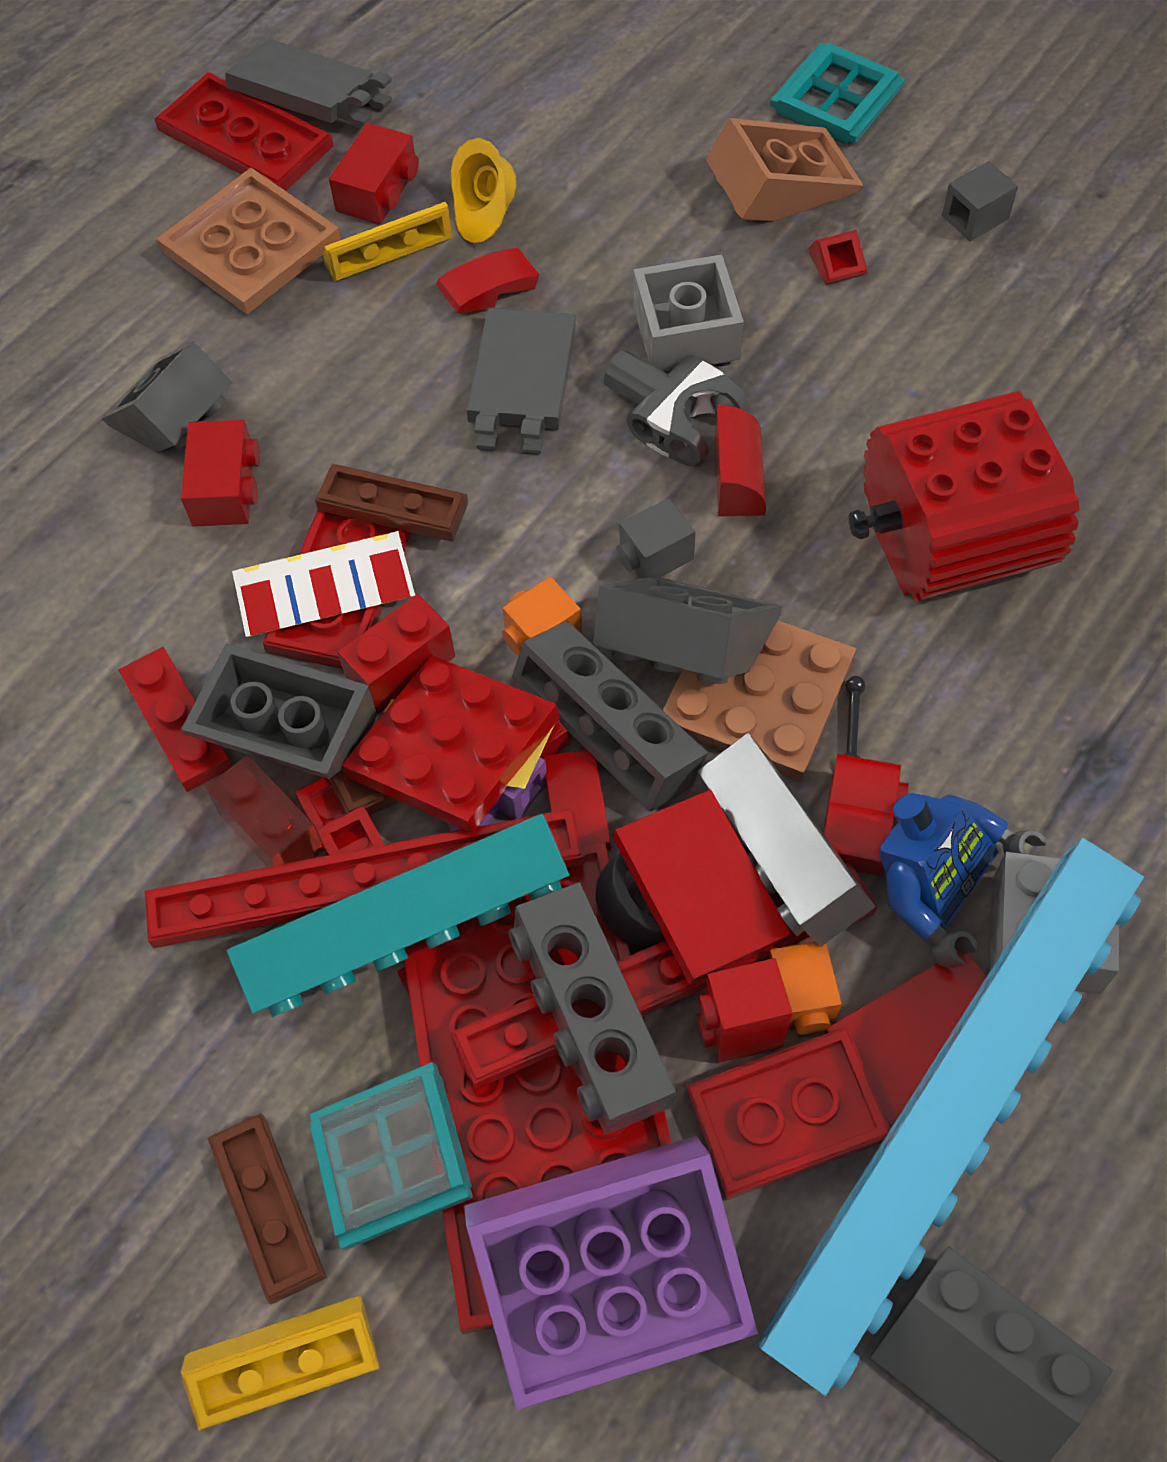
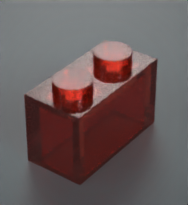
(264, 815)

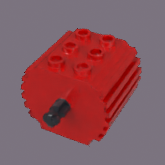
(967, 496)

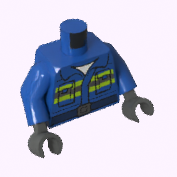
(937, 861)

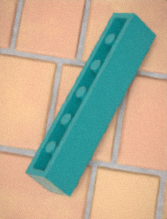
(397, 914)

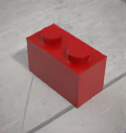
(373, 173)
(219, 473)
(396, 650)
(744, 1011)

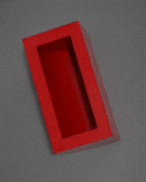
(739, 463)

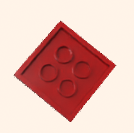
(451, 742)

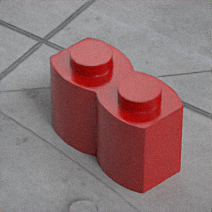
(862, 810)

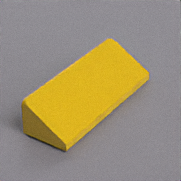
(387, 242)
(279, 1362)

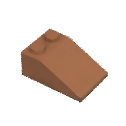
(779, 168)

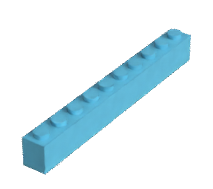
(948, 1117)

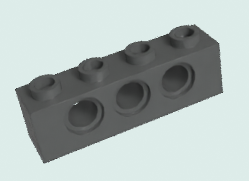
(610, 715)
(569, 923)

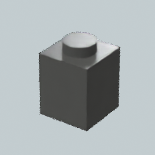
(979, 201)
(656, 541)

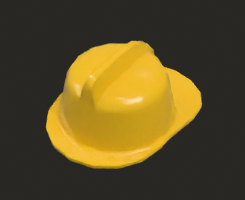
(481, 189)

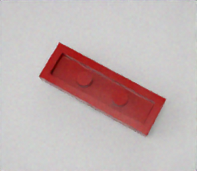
(166, 706)

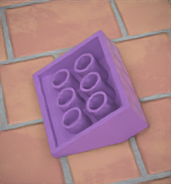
(609, 1271)

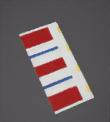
(322, 583)

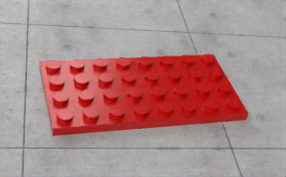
(528, 1121)

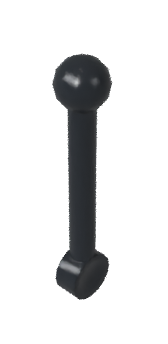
(855, 686)

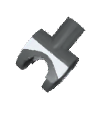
(672, 402)

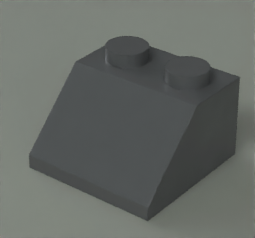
(168, 397)

